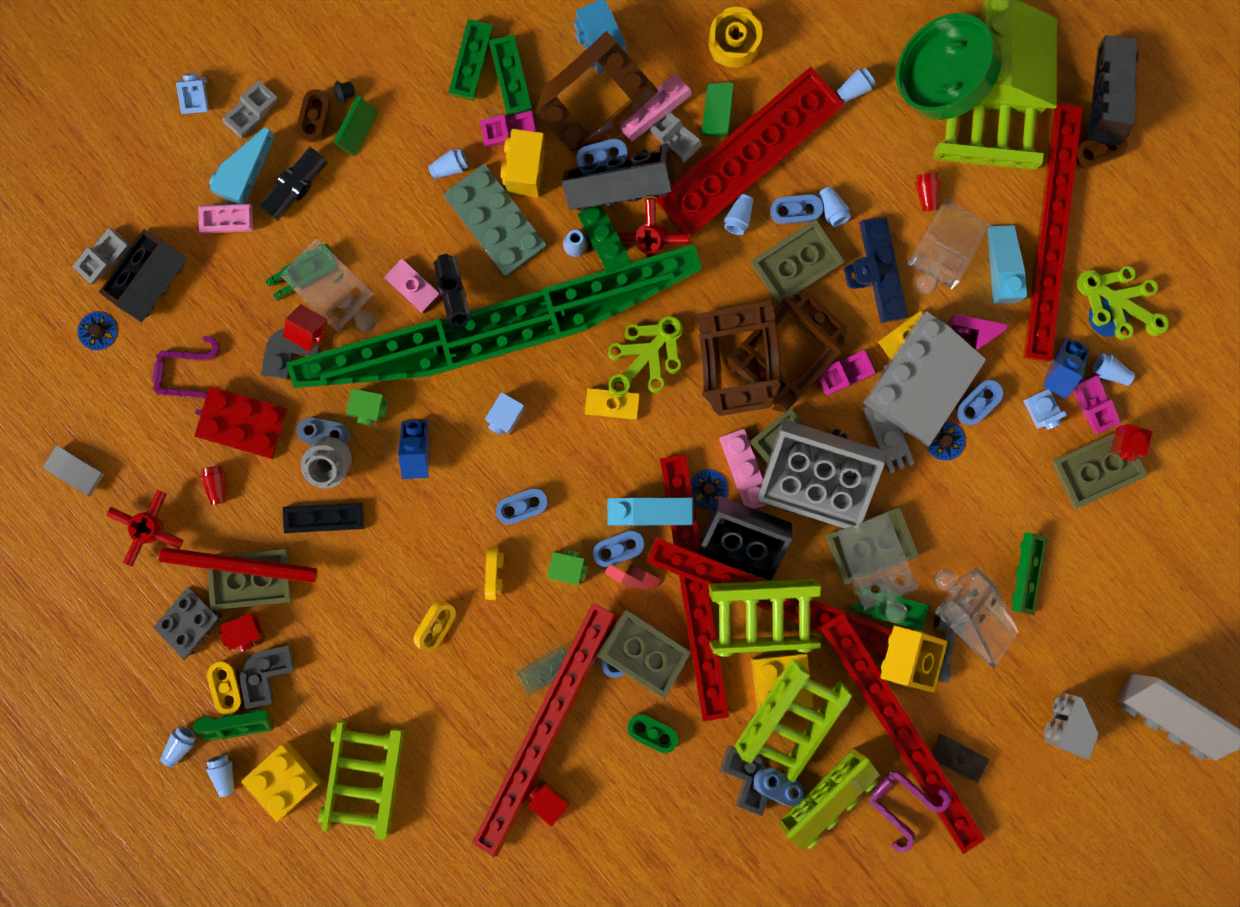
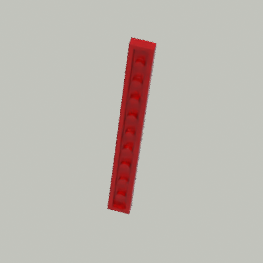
(1053, 233)
(708, 571)
(696, 600)
(544, 730)
(900, 730)

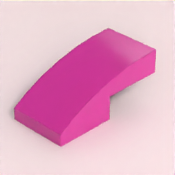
(499, 127)
(847, 372)
(1095, 405)

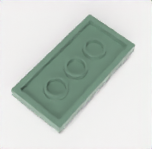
(495, 220)

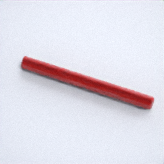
(238, 565)

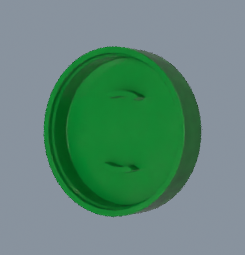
(949, 66)

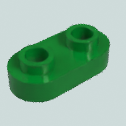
(652, 733)

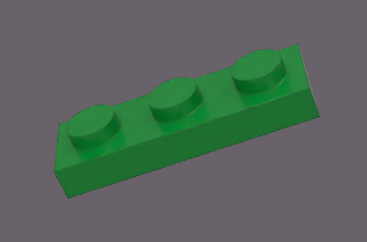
(470, 60)
(510, 75)
(603, 238)
(1028, 573)

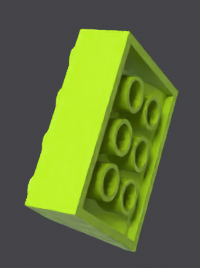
(1028, 53)
(829, 799)

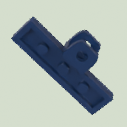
(879, 270)

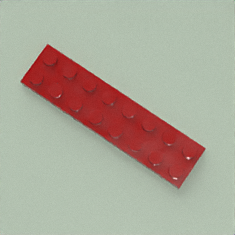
(750, 152)

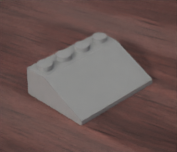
(925, 379)
(821, 475)
(1178, 716)

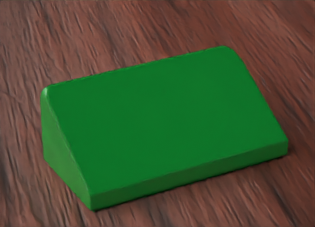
(717, 109)
(355, 126)

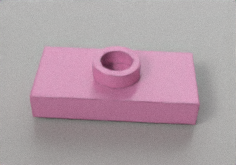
(225, 218)
(412, 286)

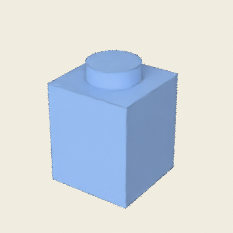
(504, 414)

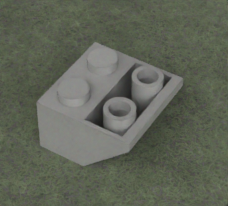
(1071, 726)

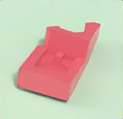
(637, 578)

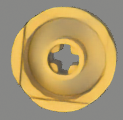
(732, 52)

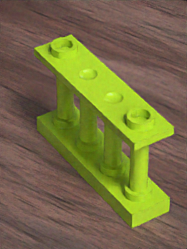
(1001, 154)
(751, 593)
(773, 708)
(383, 795)

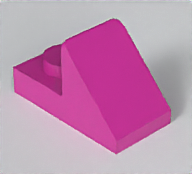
(982, 330)

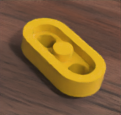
(493, 585)
(434, 626)
(222, 688)

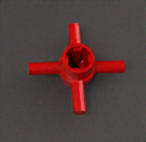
(656, 229)
(136, 522)

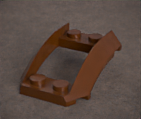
(619, 68)
(816, 320)
(731, 322)

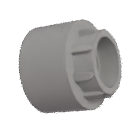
(335, 453)

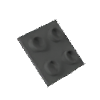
(187, 623)

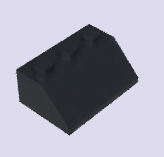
(143, 275)
(745, 538)

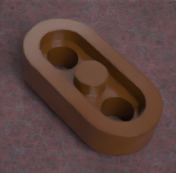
(311, 116)
(1099, 153)

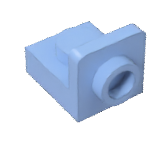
(192, 93)
(1044, 410)

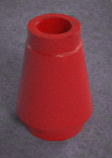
(928, 191)
(214, 484)

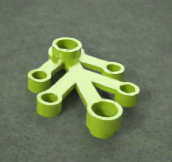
(1119, 301)
(647, 353)

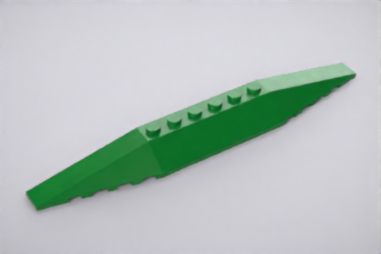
(498, 328)

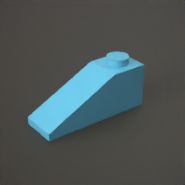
(240, 171)
(1006, 265)
(650, 511)

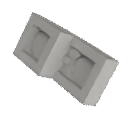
(251, 110)
(680, 140)
(102, 257)
(73, 470)

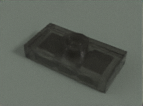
(959, 758)

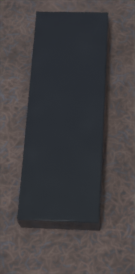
(323, 518)

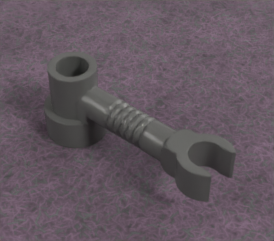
(945, 671)

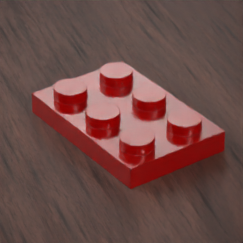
(240, 422)

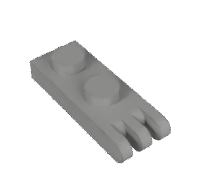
(888, 438)

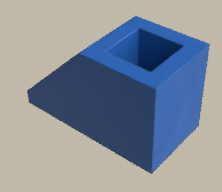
(1066, 368)
(414, 449)

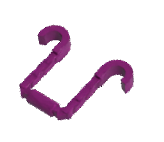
(159, 366)
(884, 786)

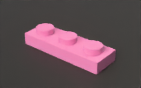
(670, 95)
(743, 467)

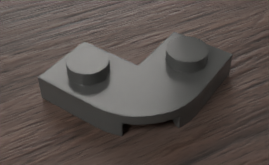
(278, 352)
(256, 674)
(748, 798)

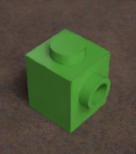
(367, 406)
(567, 567)

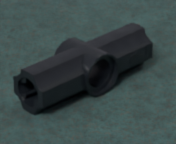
(293, 183)
(452, 290)

